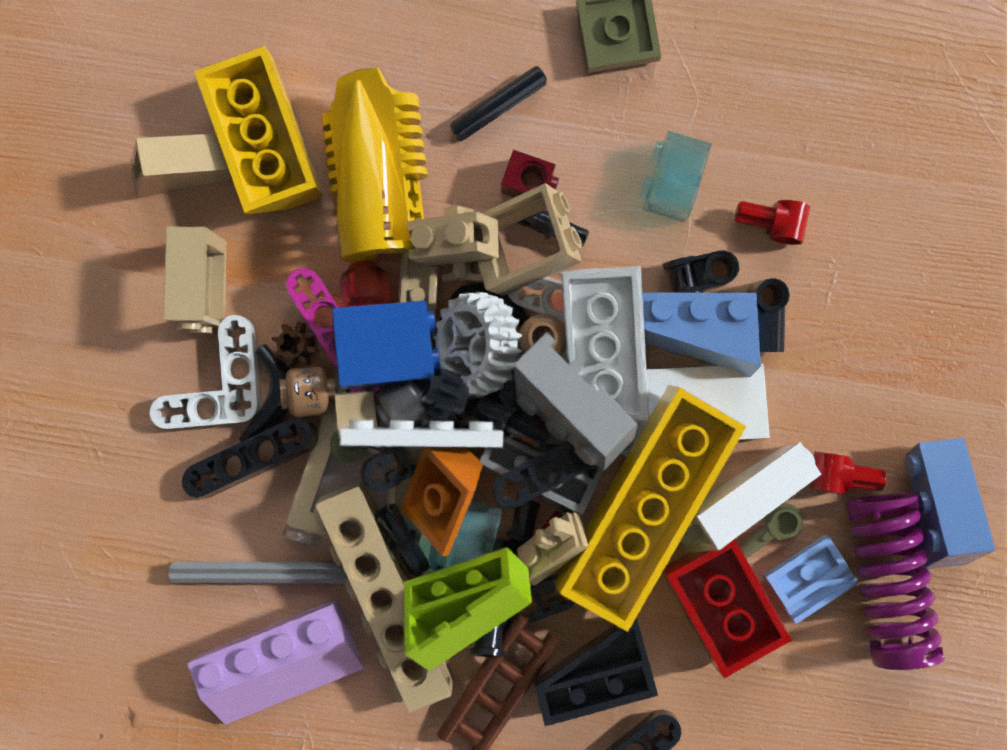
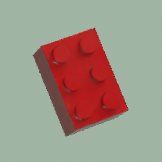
(726, 607)

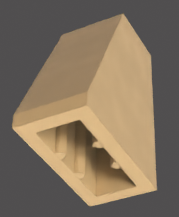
(177, 163)

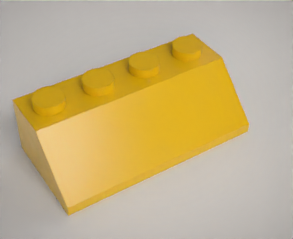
(258, 132)

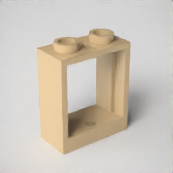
(496, 271)
(194, 279)

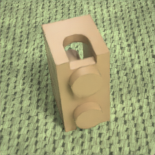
(451, 239)

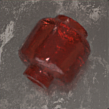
(364, 285)

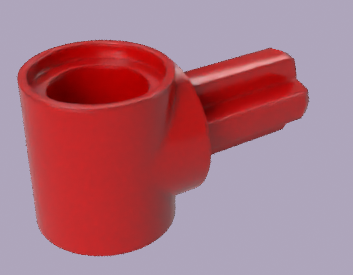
(783, 221)
(841, 474)

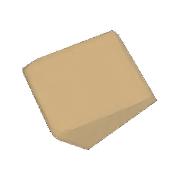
(354, 406)

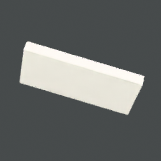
(608, 333)
(720, 387)

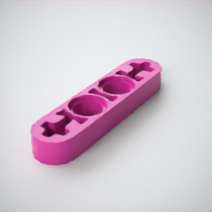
(324, 335)

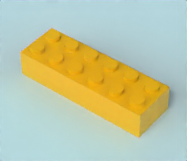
(649, 506)

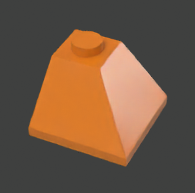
(441, 493)

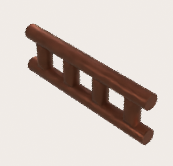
(521, 679)

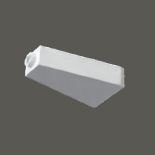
(749, 498)

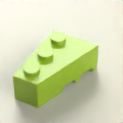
(461, 605)

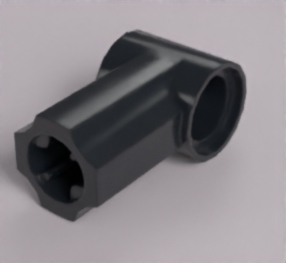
(771, 318)

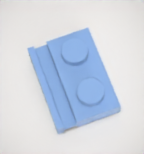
(810, 579)

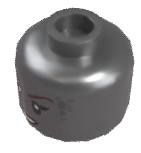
(404, 403)

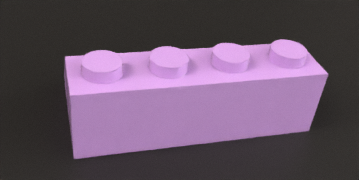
(276, 662)

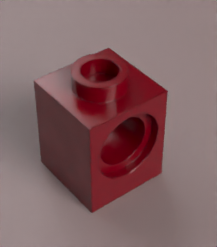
(522, 164)

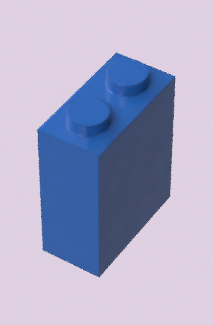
(384, 344)

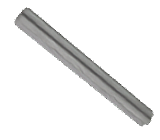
(256, 572)

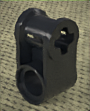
(694, 273)

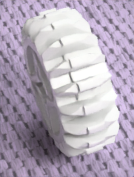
(478, 341)

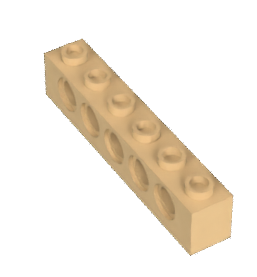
(354, 502)

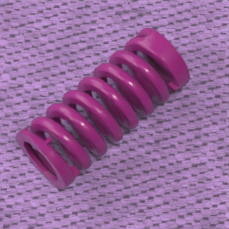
(898, 654)

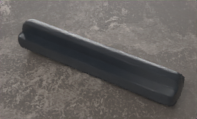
(498, 103)

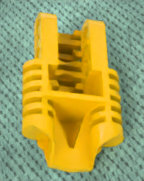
(374, 153)

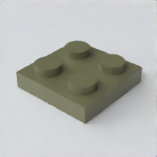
(617, 33)

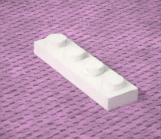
(404, 434)

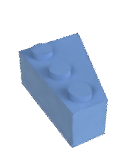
(706, 327)
(948, 503)

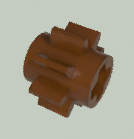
(286, 341)

